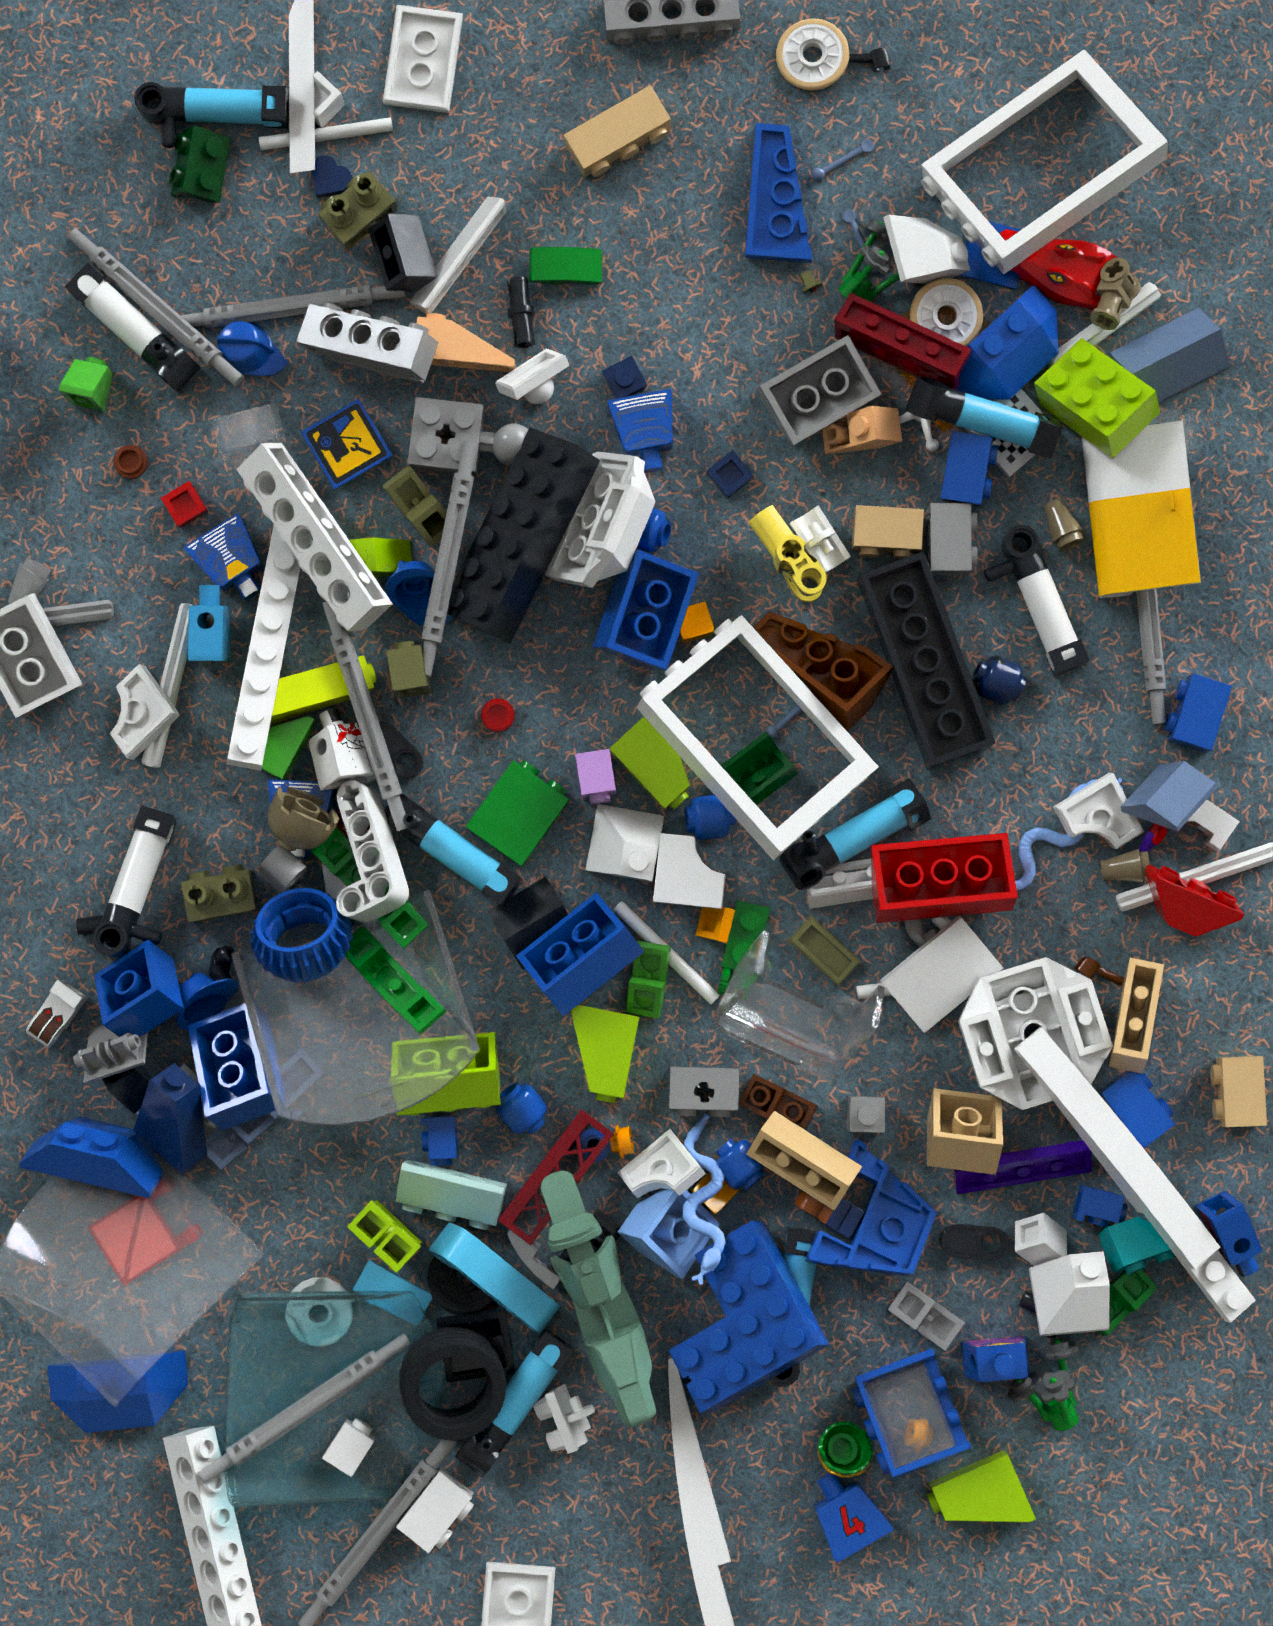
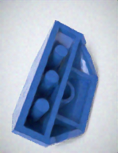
(1012, 348)
(97, 1156)
(139, 1408)

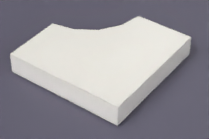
(143, 712)
(1099, 812)
(684, 877)
(662, 1166)

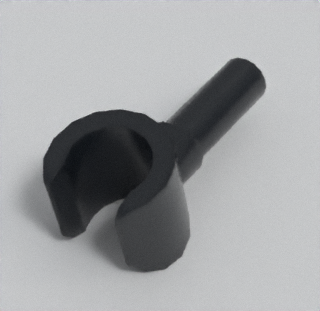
(878, 58)

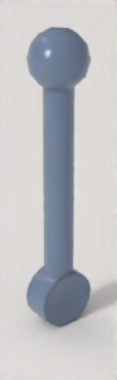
(866, 147)
(849, 217)
(773, 731)

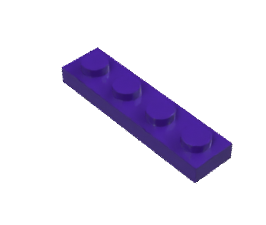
(1028, 1167)

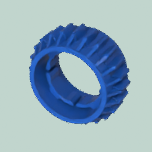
(307, 961)

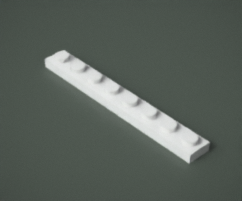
(264, 656)

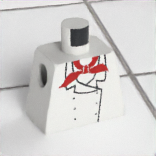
(339, 753)

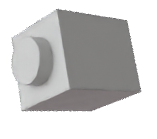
(866, 1114)

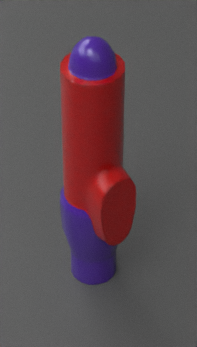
(1153, 837)

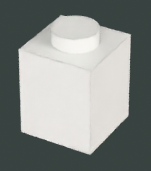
(349, 1446)

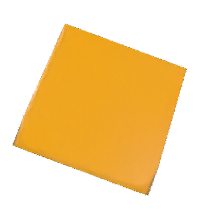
(696, 623)
(720, 1199)

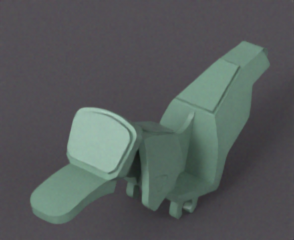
(601, 1302)

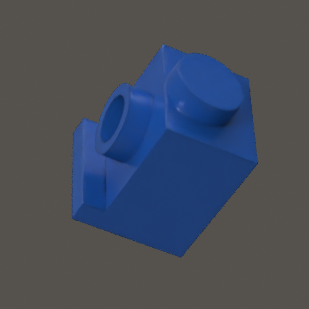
(440, 1139)
(1099, 1206)

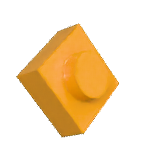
(715, 923)

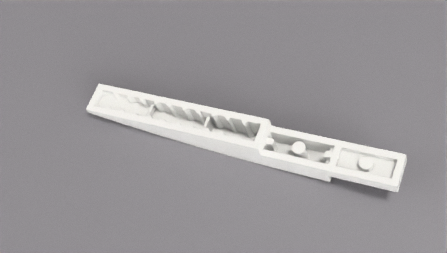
(1136, 1174)
(699, 1512)

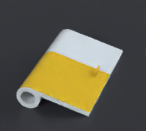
(1142, 513)

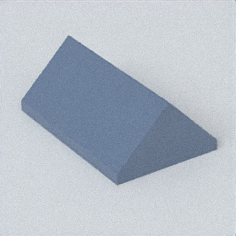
(1176, 354)

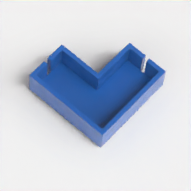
(764, 1325)

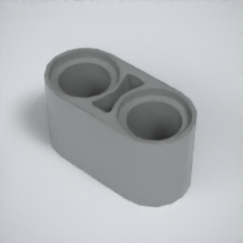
(282, 869)

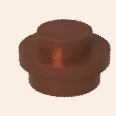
(130, 461)

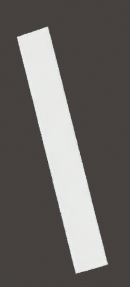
(301, 86)

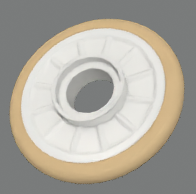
(812, 74)
(958, 297)

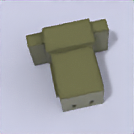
(809, 282)

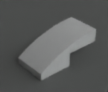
(538, 1268)
(926, 1316)

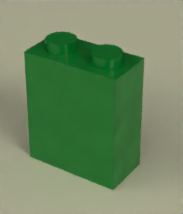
(518, 812)

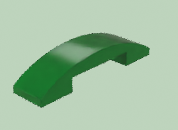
(337, 855)
(393, 982)

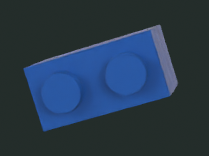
(968, 468)
(1198, 712)
(1137, 1106)

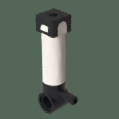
(132, 327)
(1042, 599)
(151, 835)

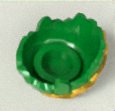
(845, 1449)

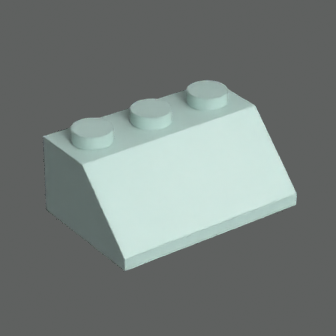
(450, 1194)

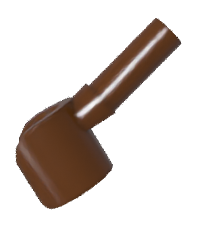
(1089, 966)

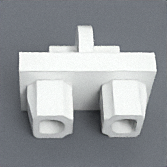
(820, 539)
(568, 1416)

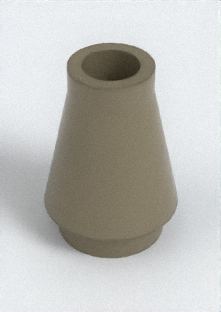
(1063, 527)
(1126, 866)

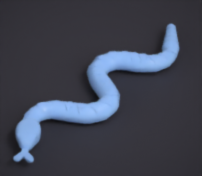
(1047, 835)
(712, 1256)

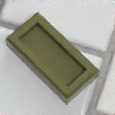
(824, 950)

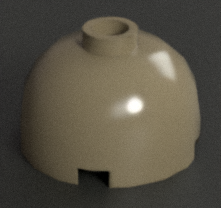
(299, 820)

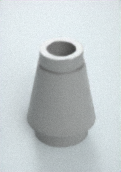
(29, 579)

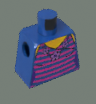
(996, 1359)

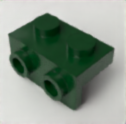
(199, 164)
(760, 768)

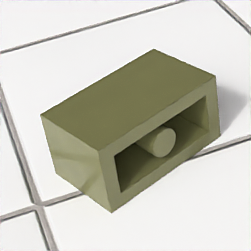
(408, 670)

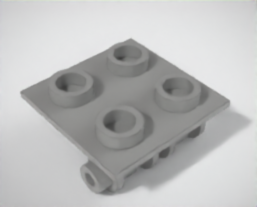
(110, 1054)

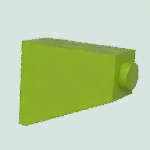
(653, 764)
(605, 1048)
(981, 1493)

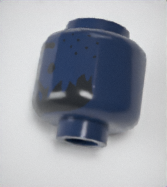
(999, 680)

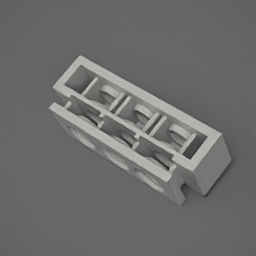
(368, 342)

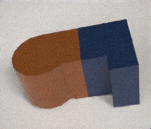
(843, 1219)

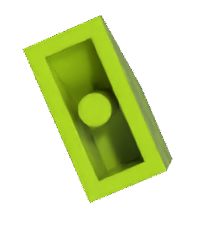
(382, 554)

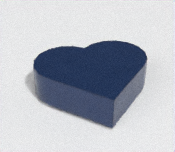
(329, 177)

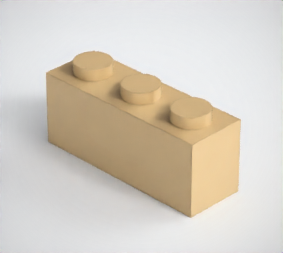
(618, 132)
(1136, 1015)
(804, 1160)

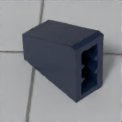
(173, 1119)

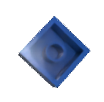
(138, 991)

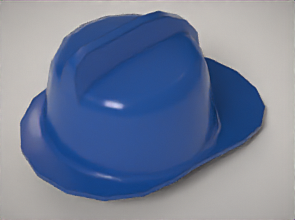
(250, 349)
(411, 589)
(203, 998)

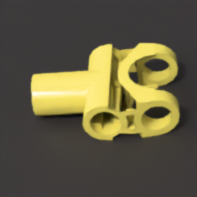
(779, 541)

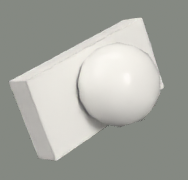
(533, 377)

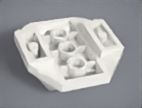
(605, 523)
(1027, 994)

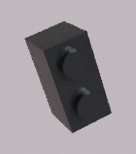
(402, 252)

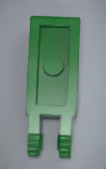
(747, 925)

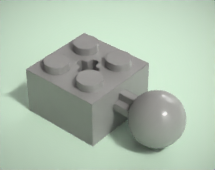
(465, 423)

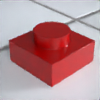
(184, 504)

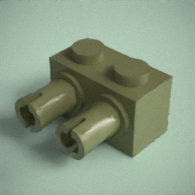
(356, 209)
(219, 895)

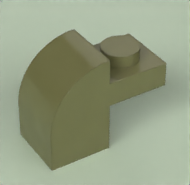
(417, 505)

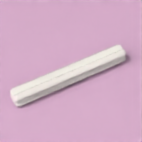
(1094, 335)

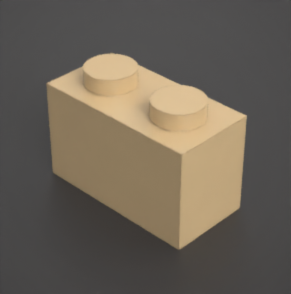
(887, 531)
(1239, 1091)

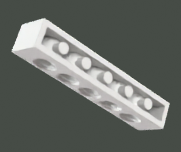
(311, 519)
(211, 1530)

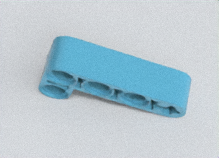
(494, 1277)

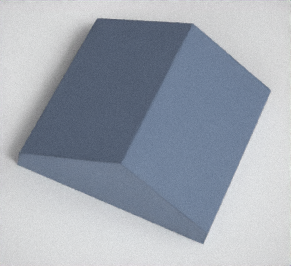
(1170, 795)

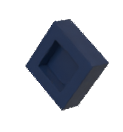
(624, 378)
(730, 474)

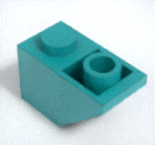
(1132, 1244)

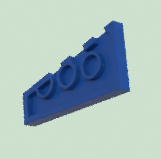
(775, 206)

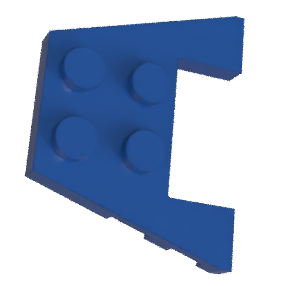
(890, 1230)

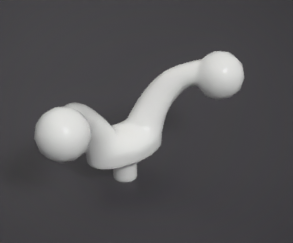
(931, 444)

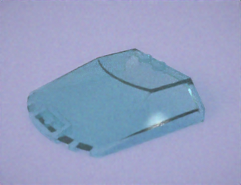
(290, 1346)

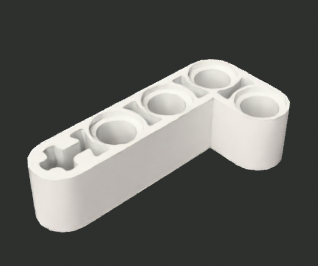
(359, 809)

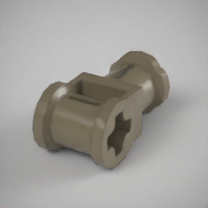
(1116, 292)

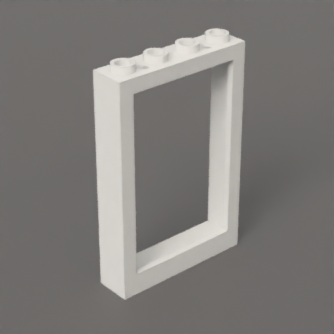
(976, 228)
(771, 839)

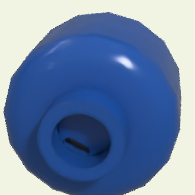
(656, 532)
(708, 818)
(521, 1108)
(738, 1167)

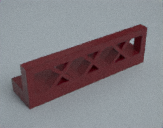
(900, 341)
(546, 1167)

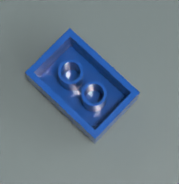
(646, 611)
(580, 954)
(229, 1068)

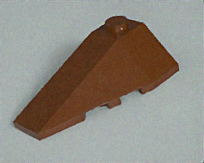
(836, 672)

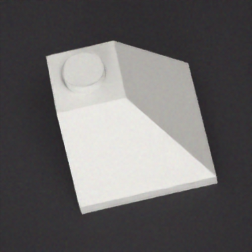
(925, 250)
(624, 843)
(1071, 1294)

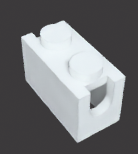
(436, 1510)

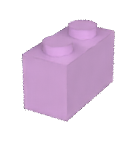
(596, 776)

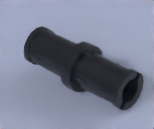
(521, 312)

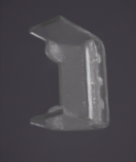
(790, 1024)

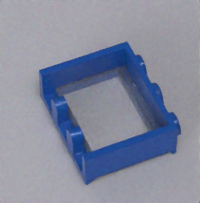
(910, 1415)

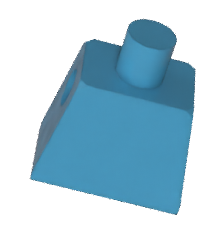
(206, 642)

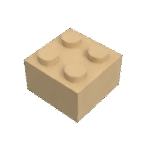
(964, 1131)

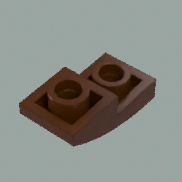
(766, 1097)

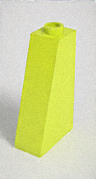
(314, 690)

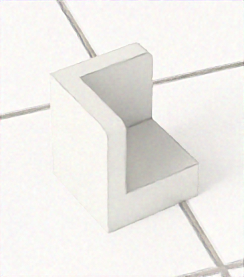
(327, 100)
(1040, 1239)

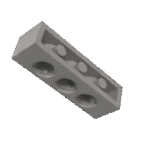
(657, 27)

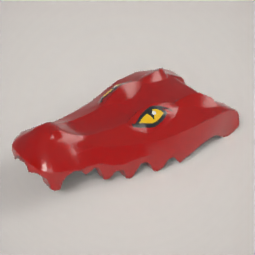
(1065, 270)

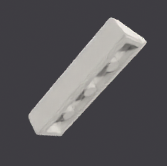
(460, 254)
(842, 886)

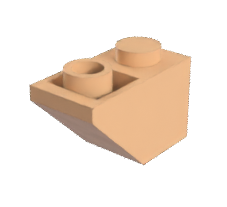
(863, 430)

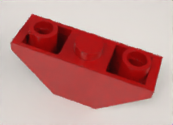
(1189, 903)

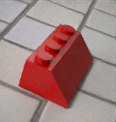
(942, 878)

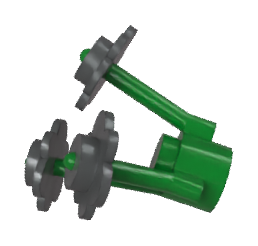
(875, 258)
(1054, 1388)

